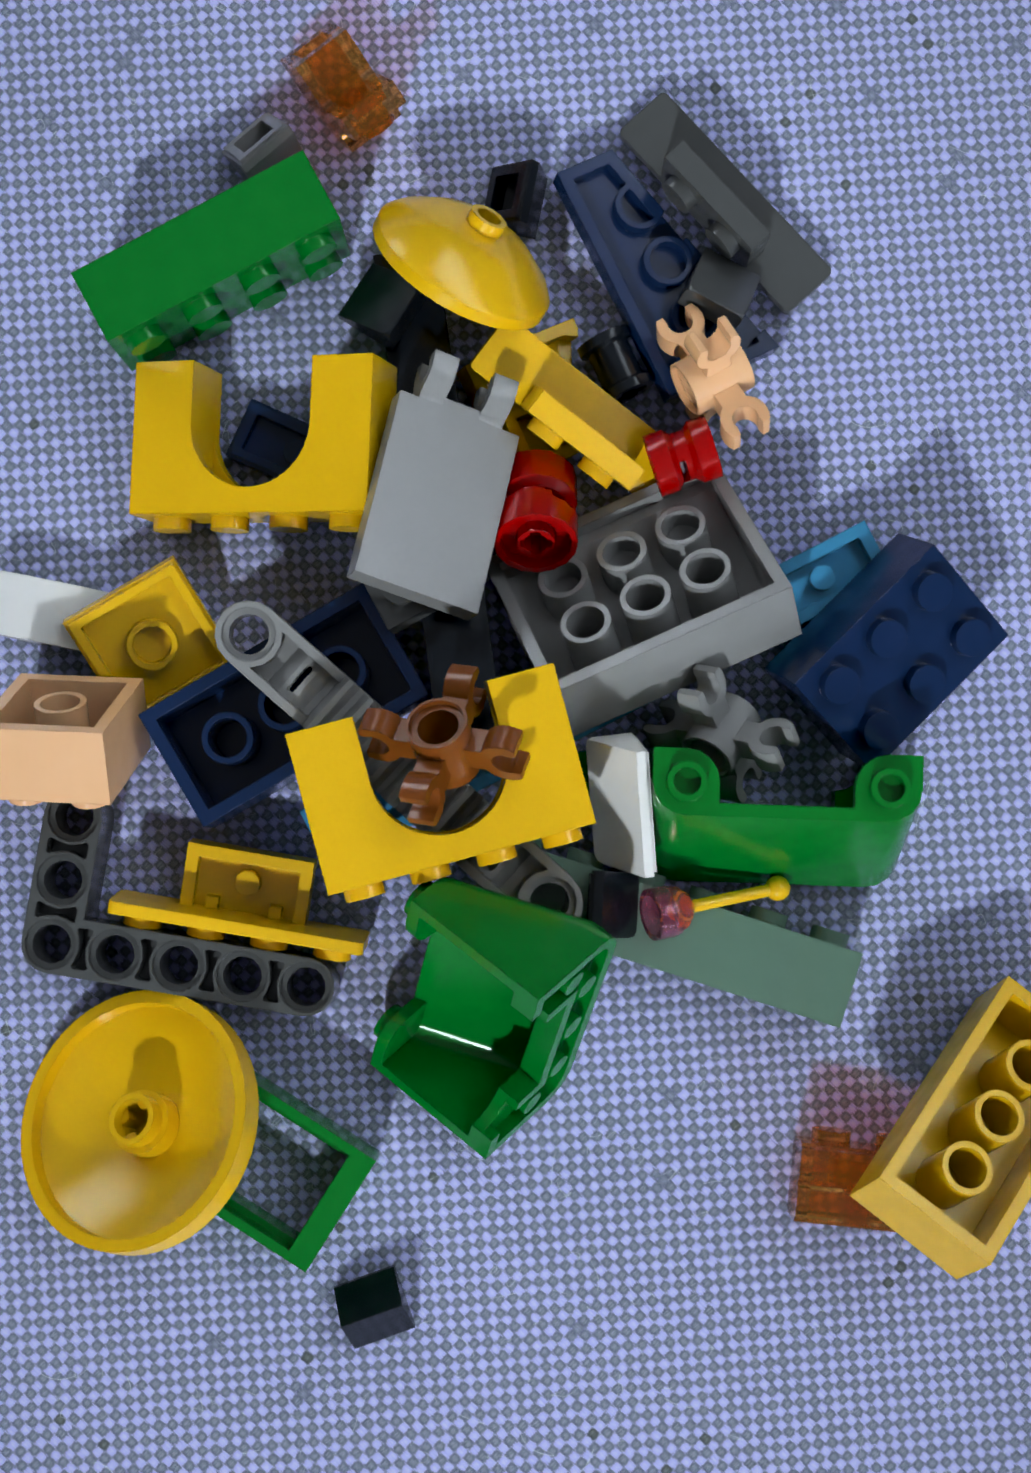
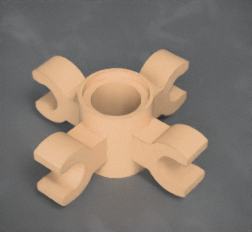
(713, 374)

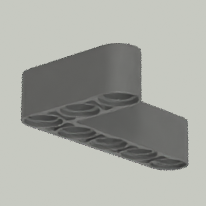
(151, 947)

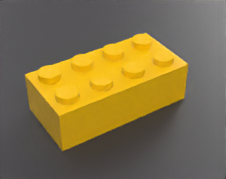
(961, 1149)

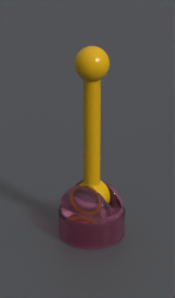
(669, 910)

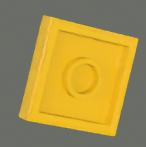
(149, 631)

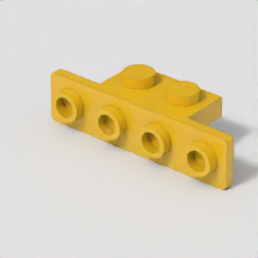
(570, 408)
(243, 895)

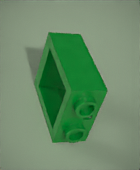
(303, 1246)

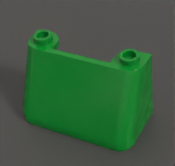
(808, 845)
(492, 1008)

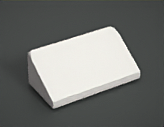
(621, 803)

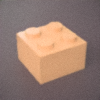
(70, 738)

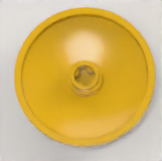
(139, 1123)

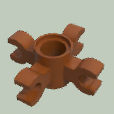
(444, 744)

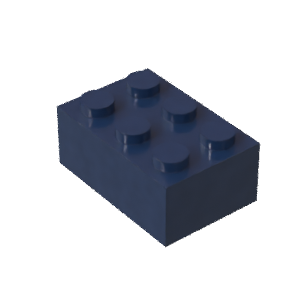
(887, 650)

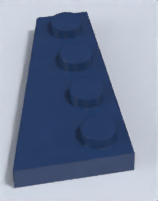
(640, 259)

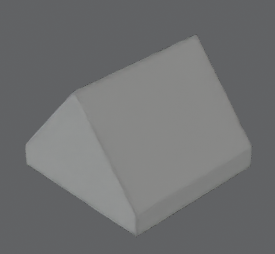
(261, 146)

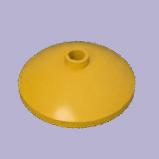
(463, 260)

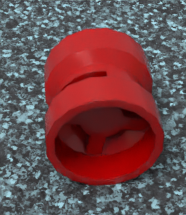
(683, 456)

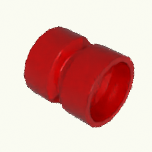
(539, 513)

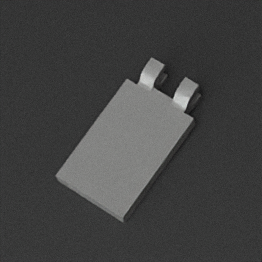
(437, 492)

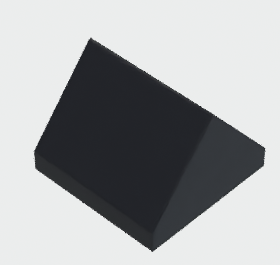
(518, 195)
(373, 1307)

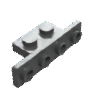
(724, 203)

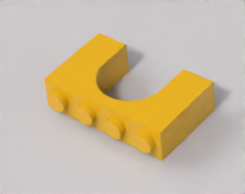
(180, 465)
(366, 845)

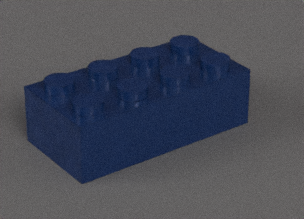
(230, 738)

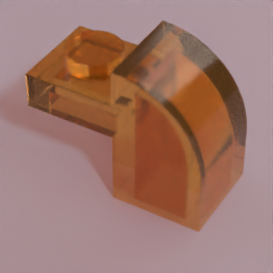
(343, 86)

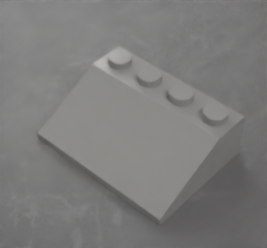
(650, 599)

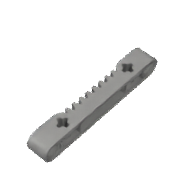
(332, 696)

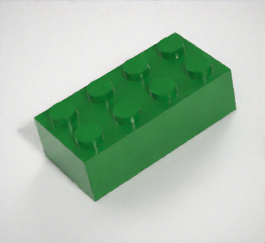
(215, 263)

